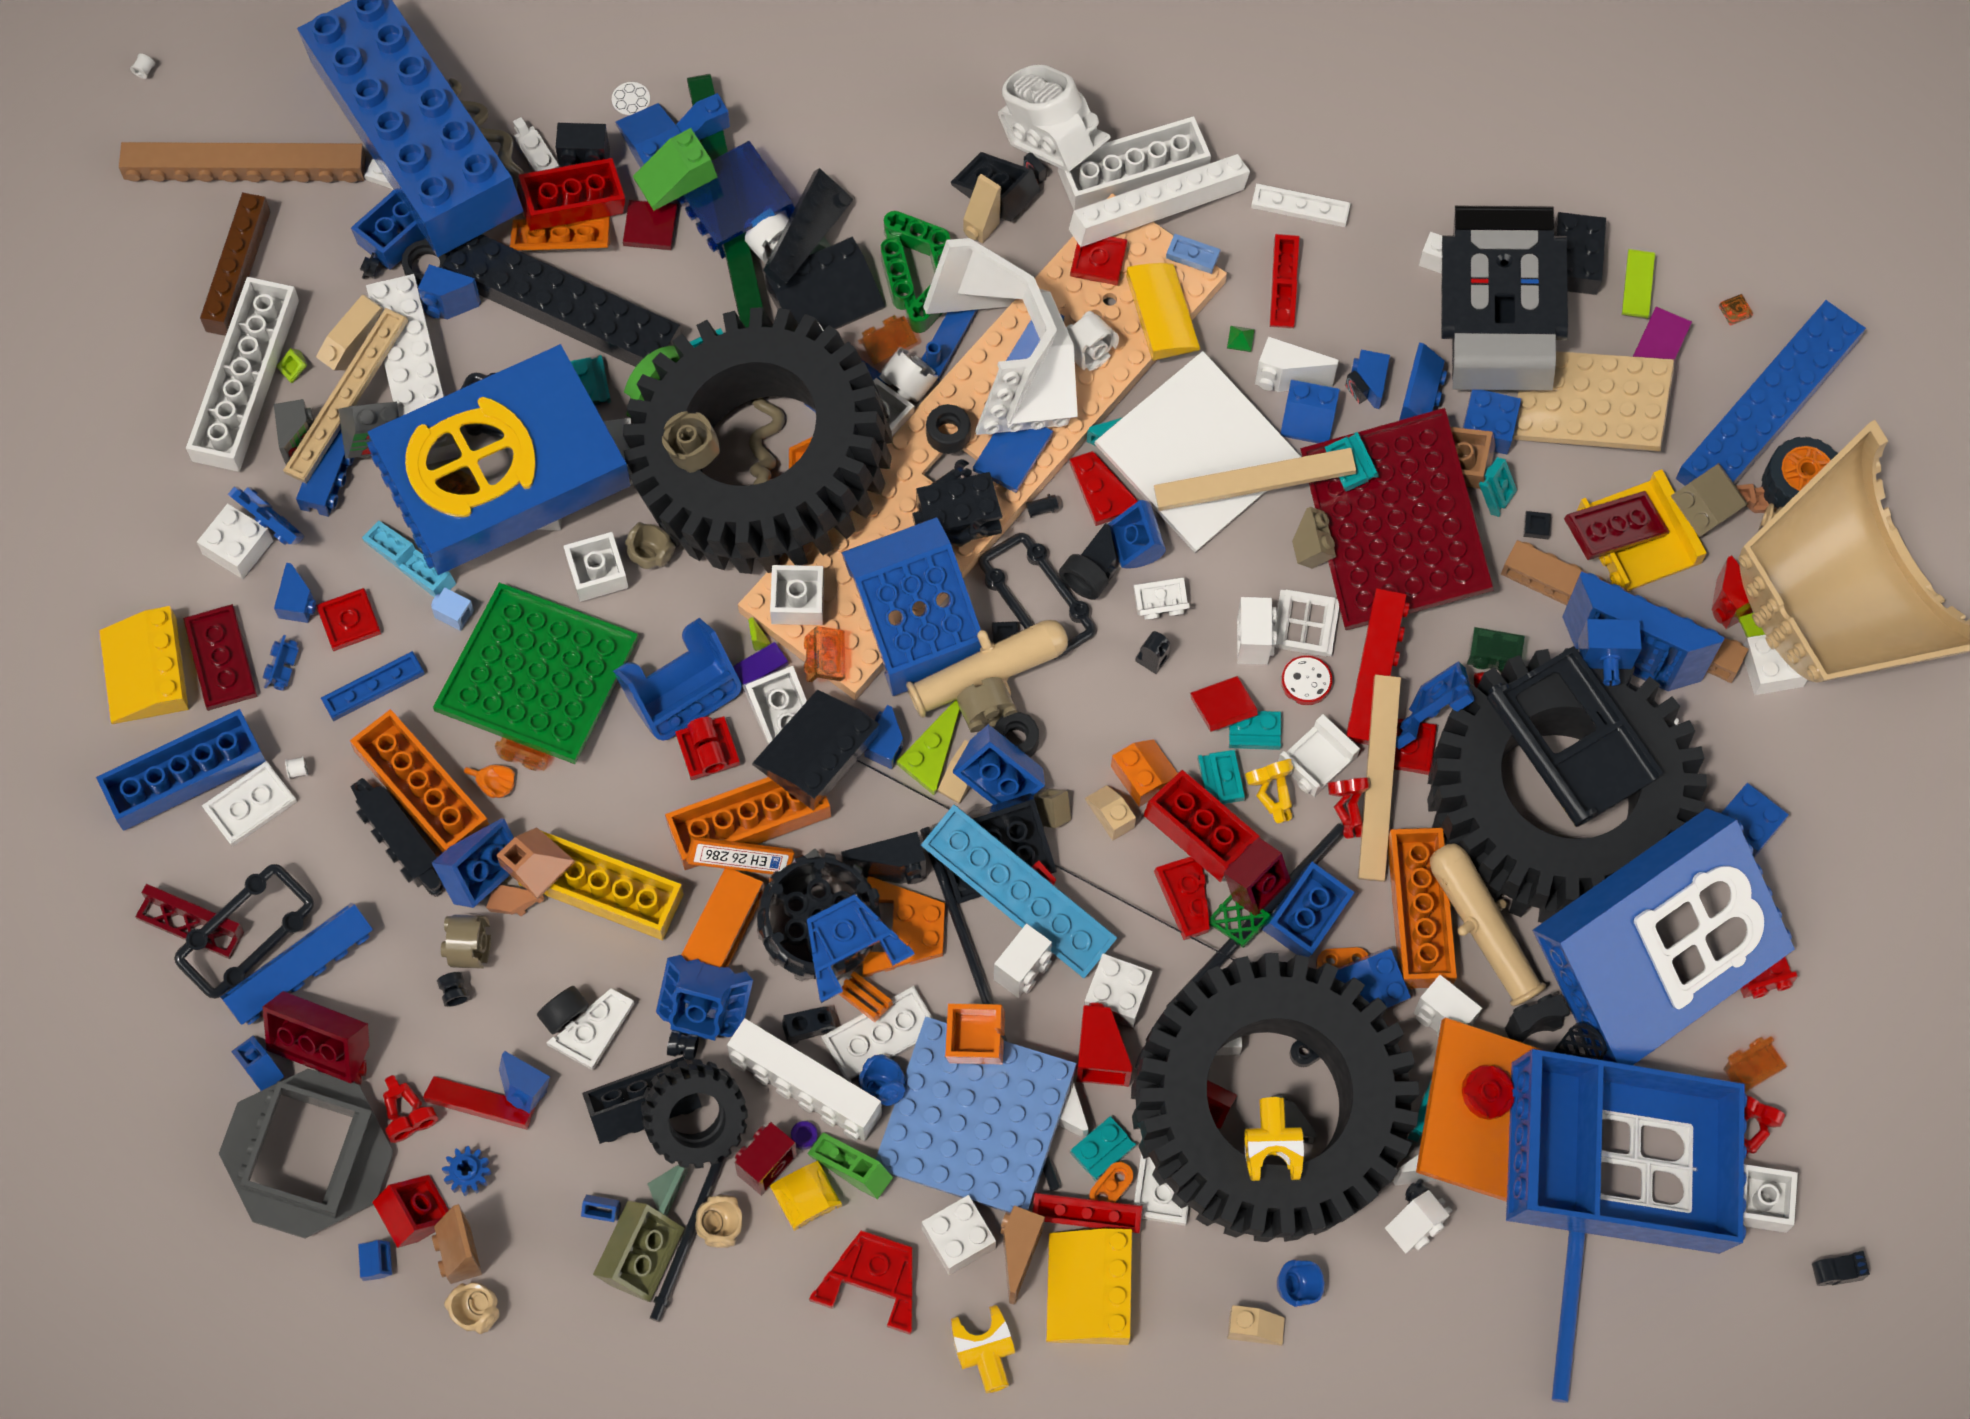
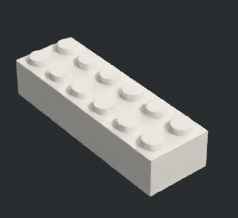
(1136, 162)
(804, 1080)

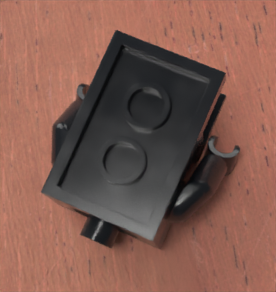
(963, 506)

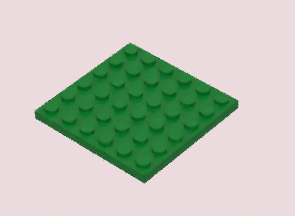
(536, 673)

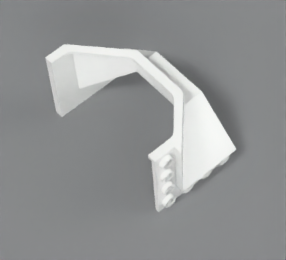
(1025, 391)

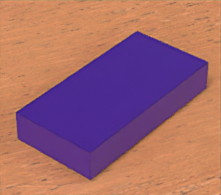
(761, 664)

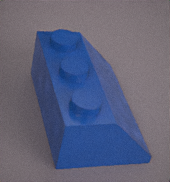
(1423, 383)
(998, 768)

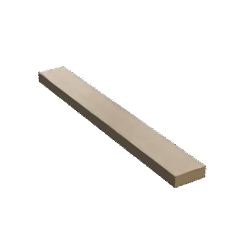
(345, 394)
(1254, 479)
(1380, 776)

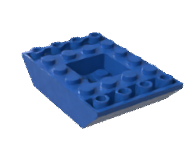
(1672, 646)

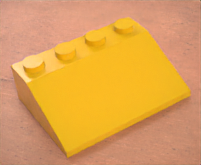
(143, 666)
(1089, 1287)

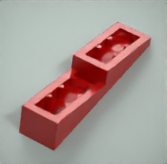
(1284, 281)

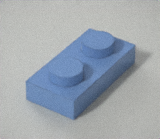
(1193, 253)

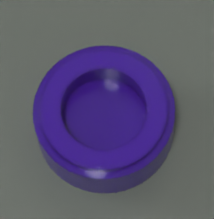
(804, 1135)

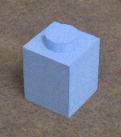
(452, 608)

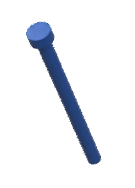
(1568, 1317)

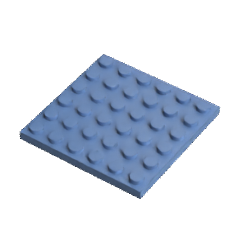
(976, 1124)

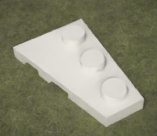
(593, 1031)

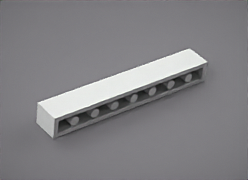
(1158, 200)

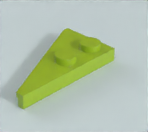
(927, 755)

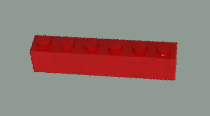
(1377, 657)

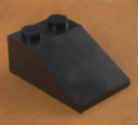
(1016, 182)
(890, 860)

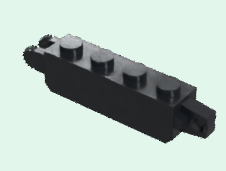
(398, 834)

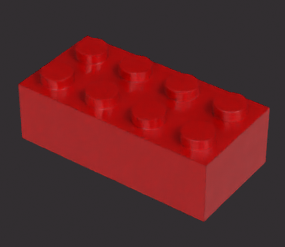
(570, 194)
(1199, 824)

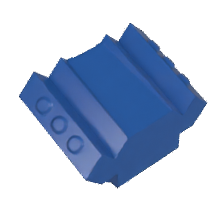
(703, 998)

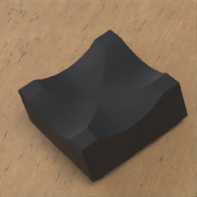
(1543, 1016)

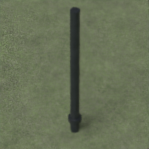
(661, 1302)

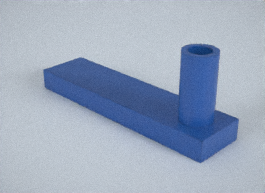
(947, 340)

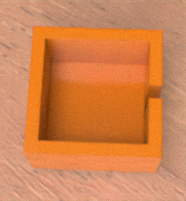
(975, 1034)

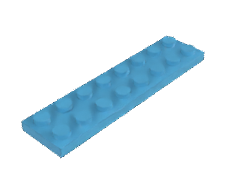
(1018, 890)

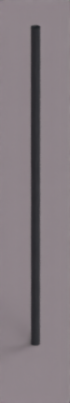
(974, 965)

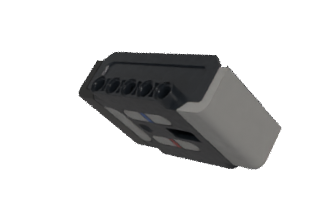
(1504, 297)

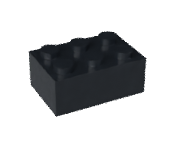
(1584, 250)

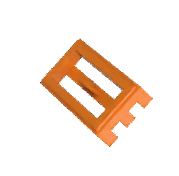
(850, 984)

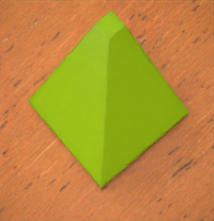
(292, 364)
(758, 638)

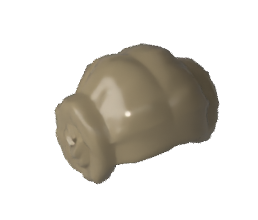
(649, 546)

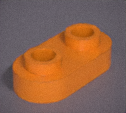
(1340, 955)
(1109, 1186)

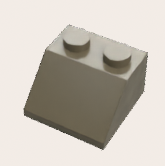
(1709, 499)

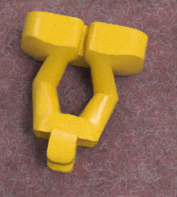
(1263, 777)

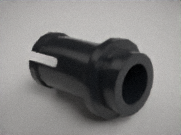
(1042, 505)

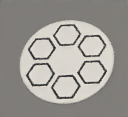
(630, 98)

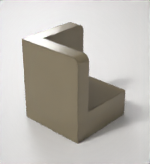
(1053, 807)

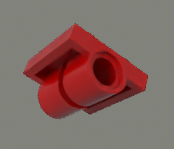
(707, 747)

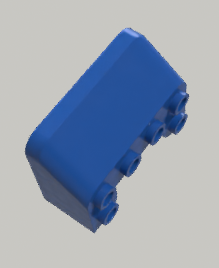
(684, 687)

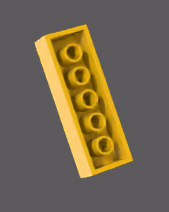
(616, 890)

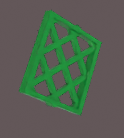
(1255, 929)

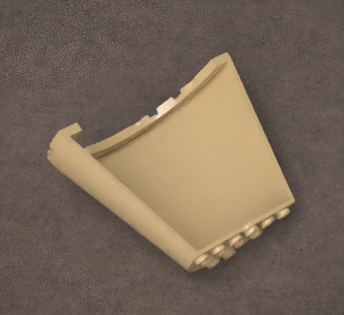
(1838, 580)

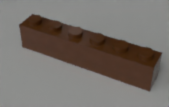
(235, 262)

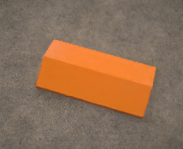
(577, 235)

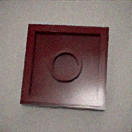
(648, 227)

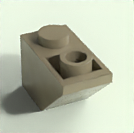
(1313, 539)

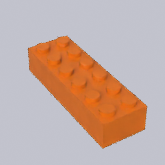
(417, 781)
(743, 816)
(1420, 908)

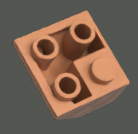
(534, 861)

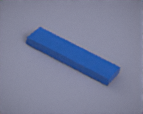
(372, 686)

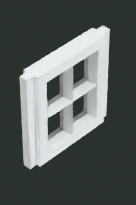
(1328, 626)

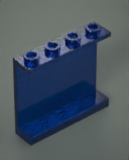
(737, 198)

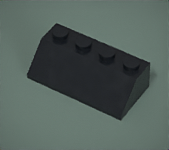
(617, 1105)

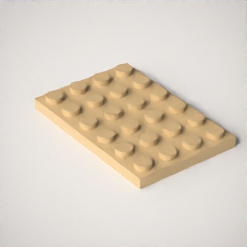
(1599, 402)

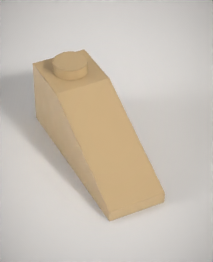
(983, 210)
(349, 334)

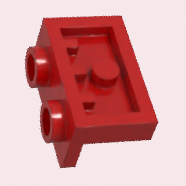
(1776, 977)

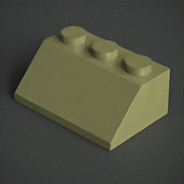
(638, 1250)

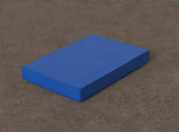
(1012, 456)

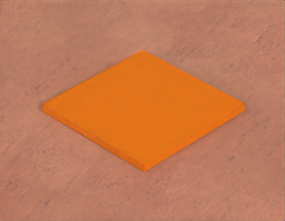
(1454, 1140)

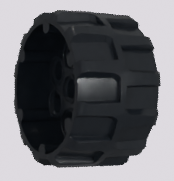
(774, 894)

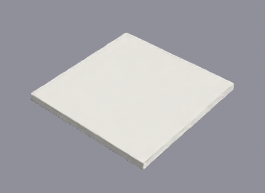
(1192, 430)

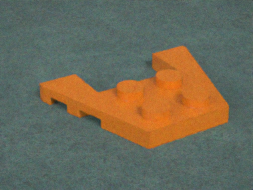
(915, 921)

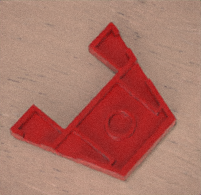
(876, 1267)

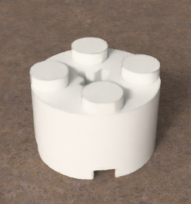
(765, 235)
(1092, 341)
(909, 375)

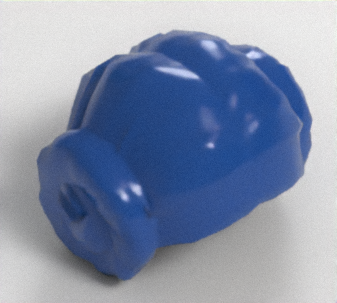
(883, 1079)

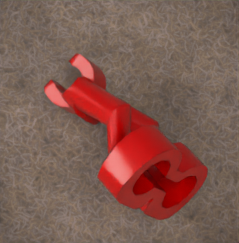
(1346, 789)
(1766, 1117)
(418, 1119)

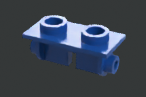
(276, 672)

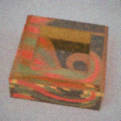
(1735, 309)

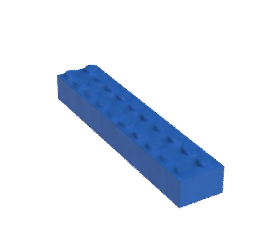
(1776, 395)

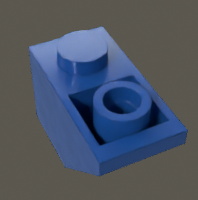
(889, 743)

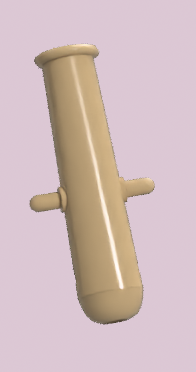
(1002, 660)
(1484, 921)

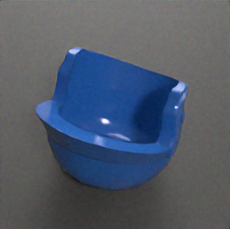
(1300, 1283)

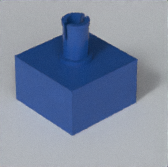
(1610, 646)

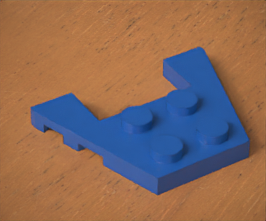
(266, 516)
(1446, 688)
(844, 932)

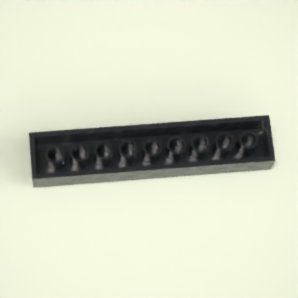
(561, 300)

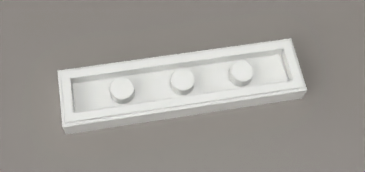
(1300, 205)

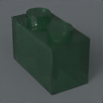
(1493, 648)

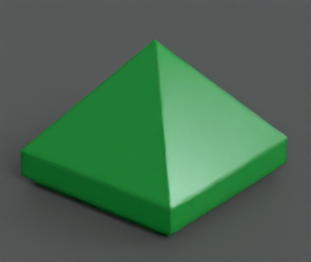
(1240, 338)

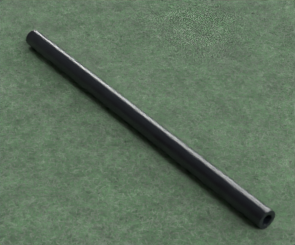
(1231, 946)

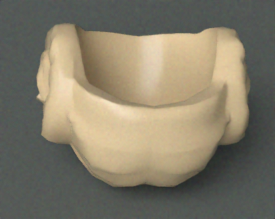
(719, 1221)
(472, 1307)

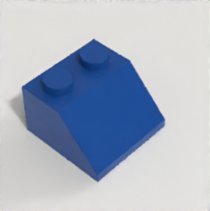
(447, 293)
(1309, 412)

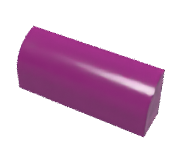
(1662, 335)

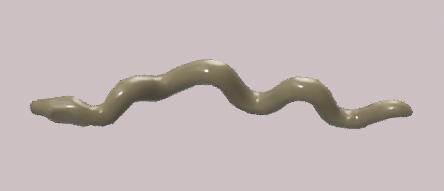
(491, 135)
(767, 463)

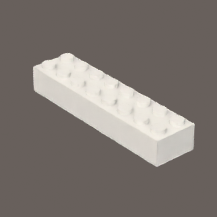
(411, 360)
(242, 374)

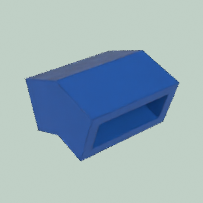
(590, 1200)
(375, 1260)

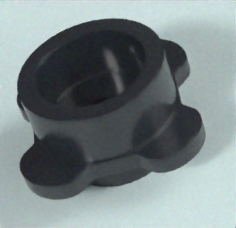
(369, 266)
(1415, 1190)

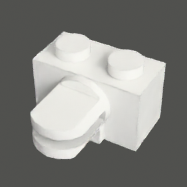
(1418, 1221)

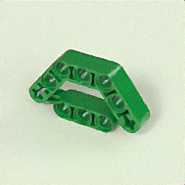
(899, 233)

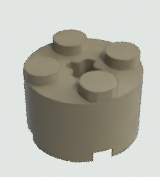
(690, 441)
(985, 704)
(466, 941)

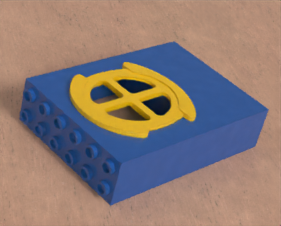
(557, 467)

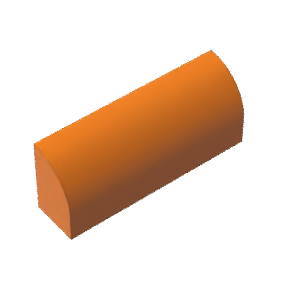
(724, 919)

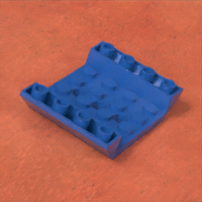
(894, 576)

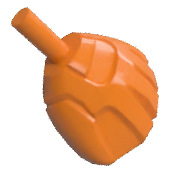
(494, 779)

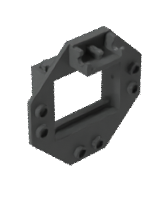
(357, 1171)

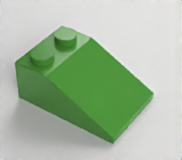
(675, 170)

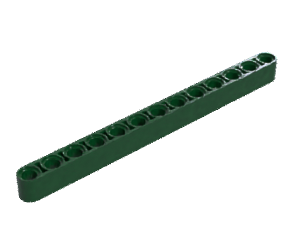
(736, 250)

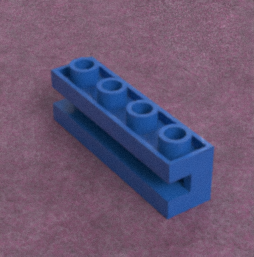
(326, 480)

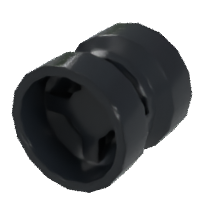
(453, 989)
(682, 1045)

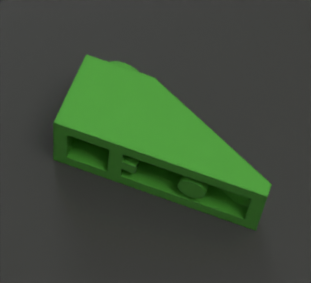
(851, 1165)

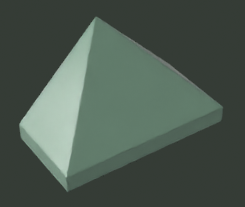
(666, 1187)

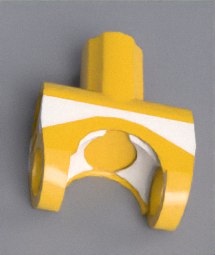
(1273, 1140)
(985, 1350)

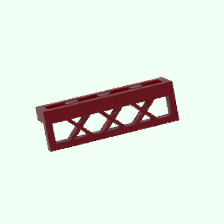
(188, 911)

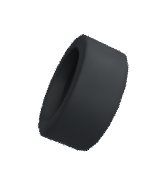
(414, 251)
(1083, 576)

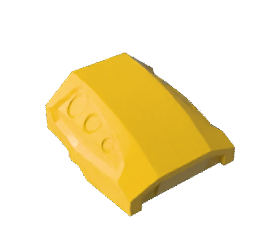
(805, 1195)

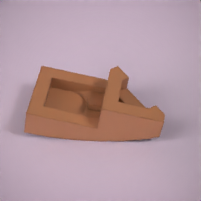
(1754, 497)
(511, 900)

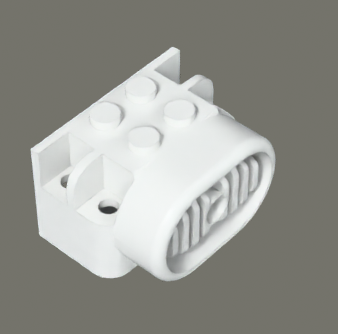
(1049, 117)

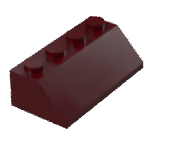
(315, 1036)

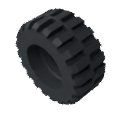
(705, 1145)

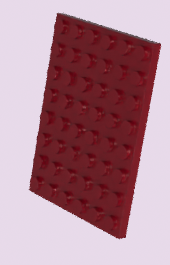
(1408, 526)

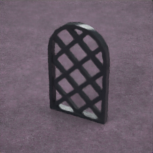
(1593, 1034)

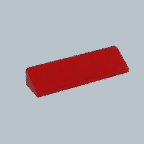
(476, 1102)
(1087, 1212)

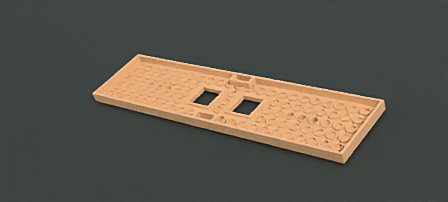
(969, 388)

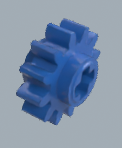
(473, 1178)

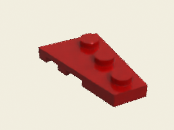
(1100, 488)
(1185, 894)

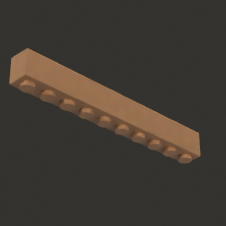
(242, 161)
(1557, 580)

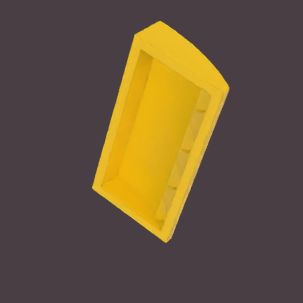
(1162, 310)

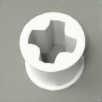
(142, 66)
(296, 767)

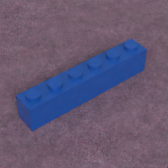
(297, 963)

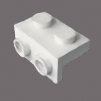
(1161, 597)

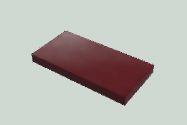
(1616, 525)
(220, 657)

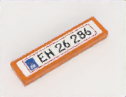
(738, 855)

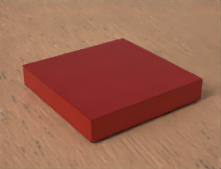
(1100, 260)
(348, 619)
(1224, 703)
(1417, 754)

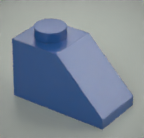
(706, 117)
(1373, 370)
(294, 597)
(257, 1063)
(521, 1082)

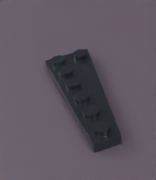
(812, 218)

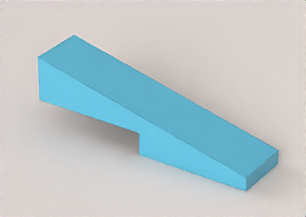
(407, 559)

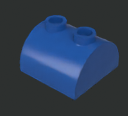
(1137, 536)

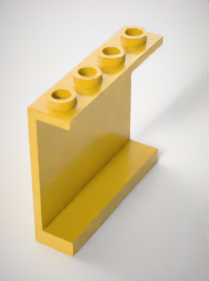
(1659, 557)

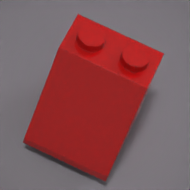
(1101, 1049)

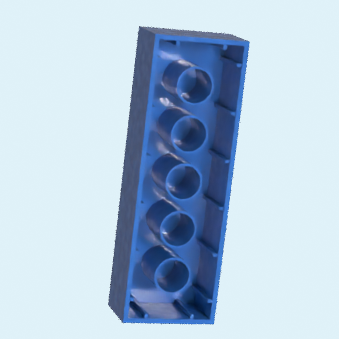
(411, 122)

